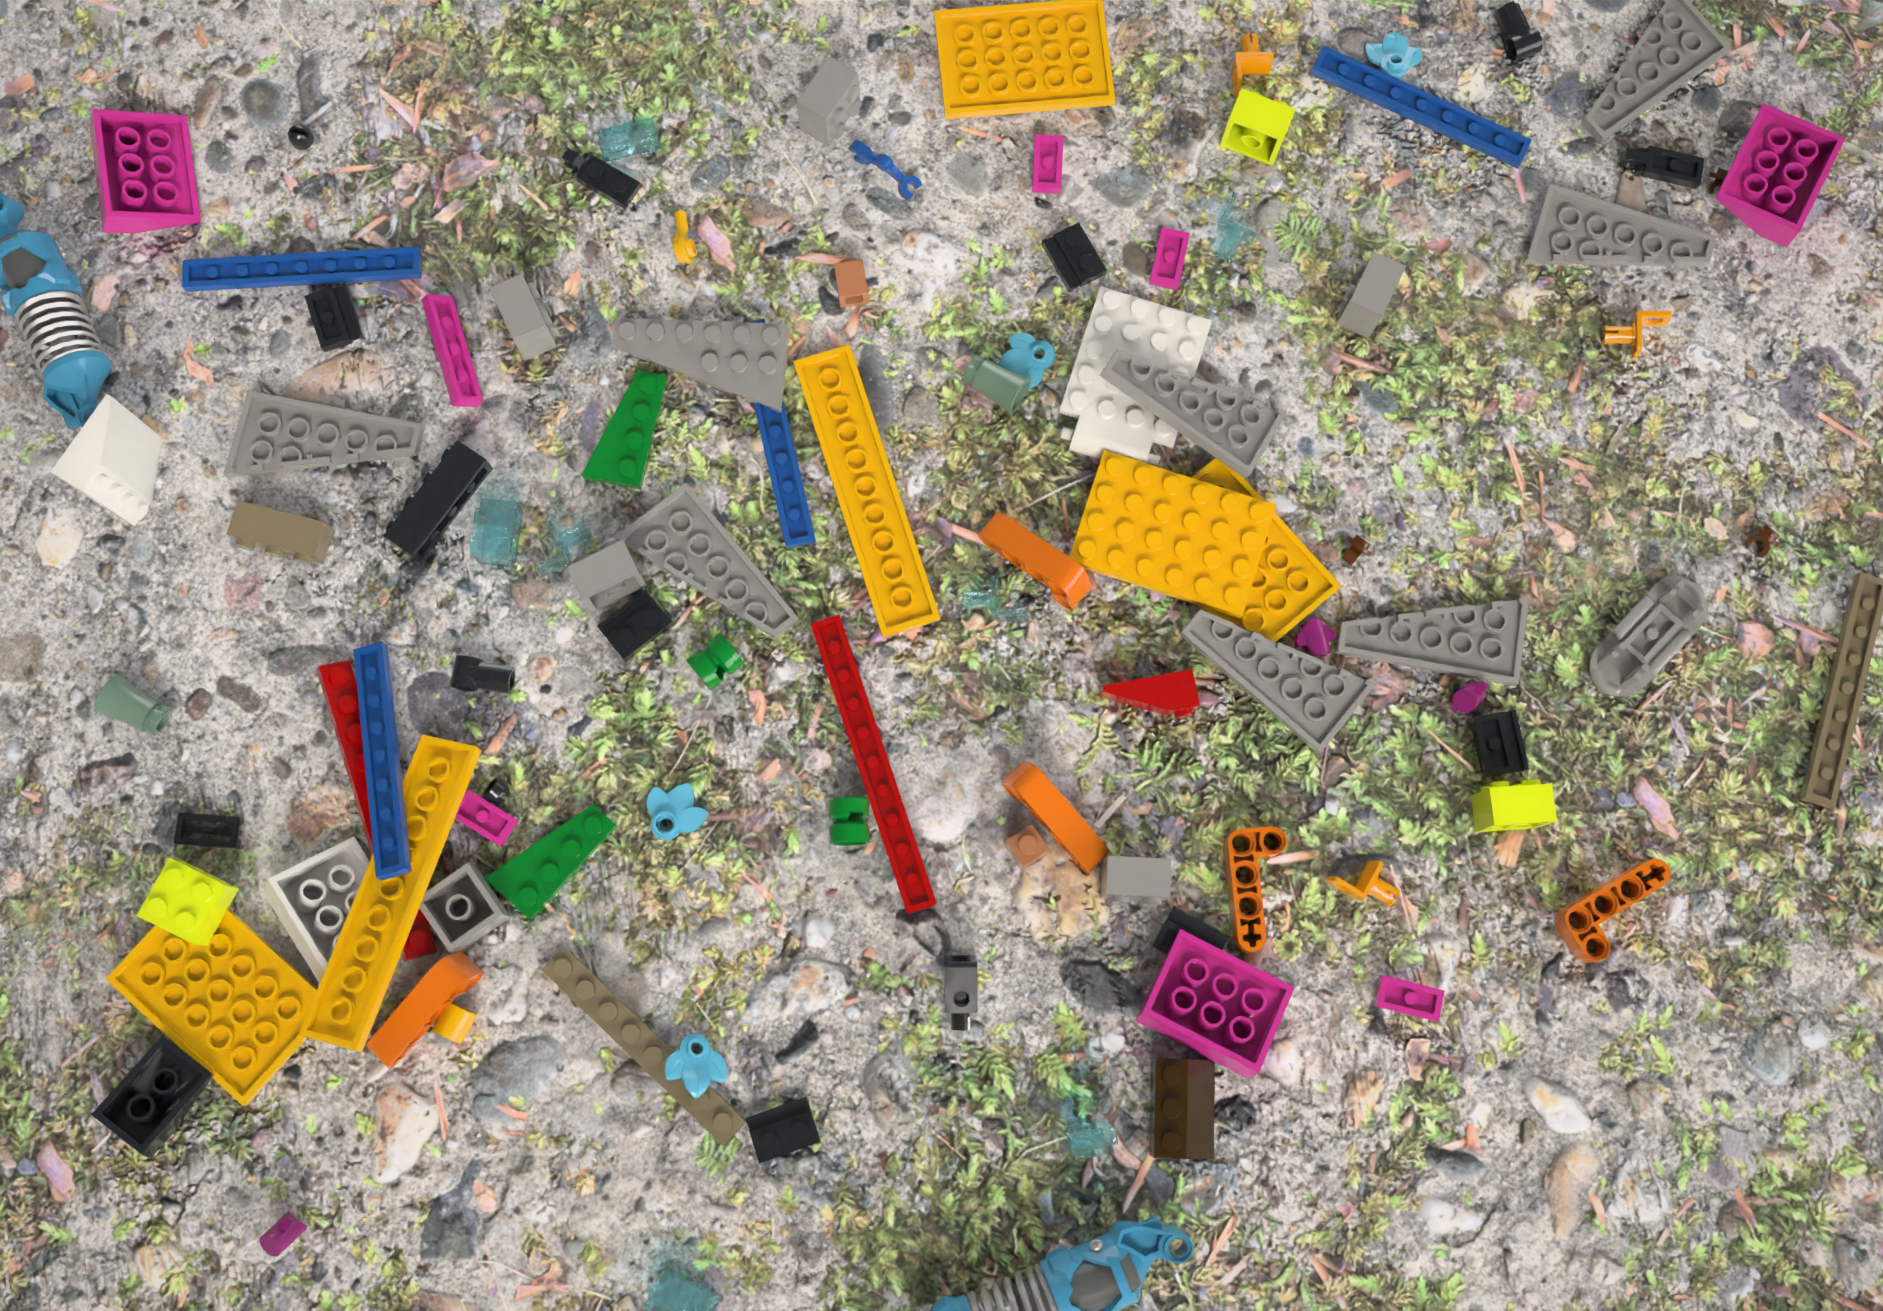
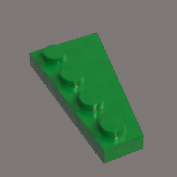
(628, 439)
(546, 866)

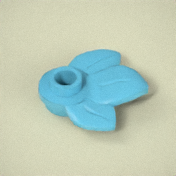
(1393, 55)
(1022, 357)
(676, 807)
(695, 1069)

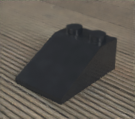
(153, 1097)

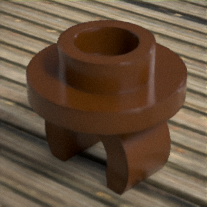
(1719, 178)
(1765, 535)
(1358, 546)

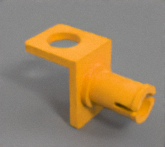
(1249, 61)
(1633, 333)
(1367, 883)

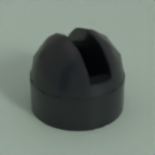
(300, 141)
(496, 790)

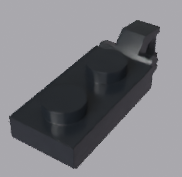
(1664, 165)
(602, 178)

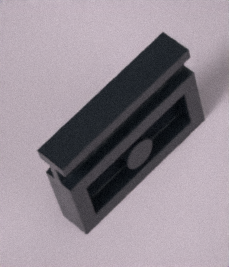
(1074, 257)
(334, 317)
(635, 625)
(1499, 743)
(1182, 920)
(783, 1130)

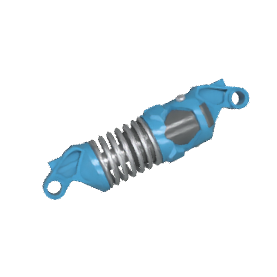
(49, 307)
(1087, 1277)

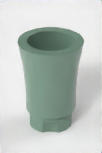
(997, 383)
(131, 706)

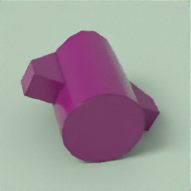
(1315, 638)
(1469, 696)
(282, 1234)

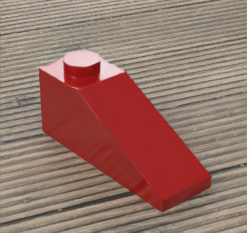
(1160, 694)

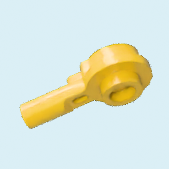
(683, 247)

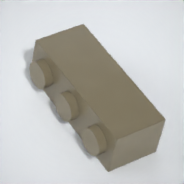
(280, 533)

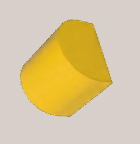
(454, 1023)

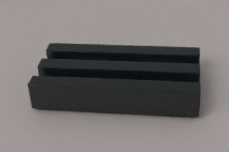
(235, 832)

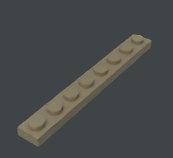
(1844, 691)
(639, 1042)

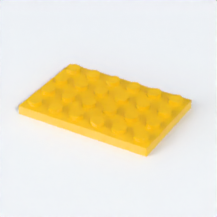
(1023, 58)
(1172, 534)
(1288, 576)
(221, 1003)

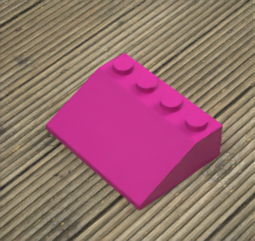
(143, 171)
(1778, 173)
(1215, 1004)

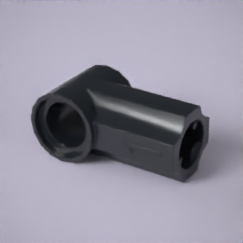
(1519, 38)
(474, 674)

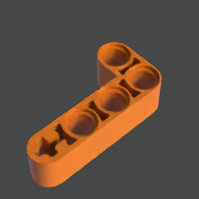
(1037, 558)
(1056, 814)
(1252, 890)
(1613, 901)
(423, 1006)

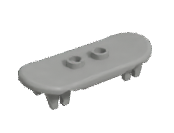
(1648, 636)

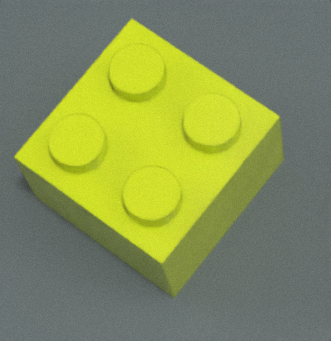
(1257, 126)
(1513, 806)
(187, 902)

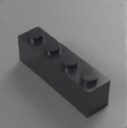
(437, 501)

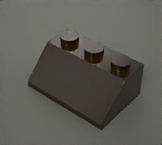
(1182, 1108)

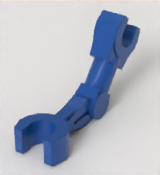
(866, 156)

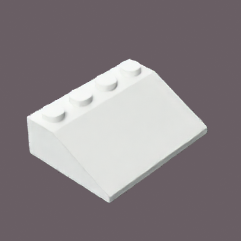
(113, 461)
(316, 899)

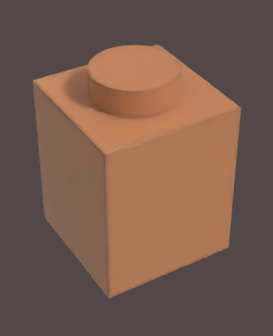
(851, 282)
(1026, 847)

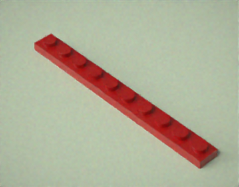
(343, 706)
(873, 765)

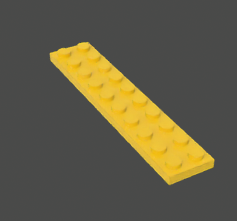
(866, 491)
(387, 908)

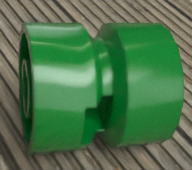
(715, 661)
(849, 821)

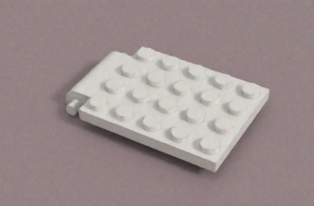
(1104, 413)

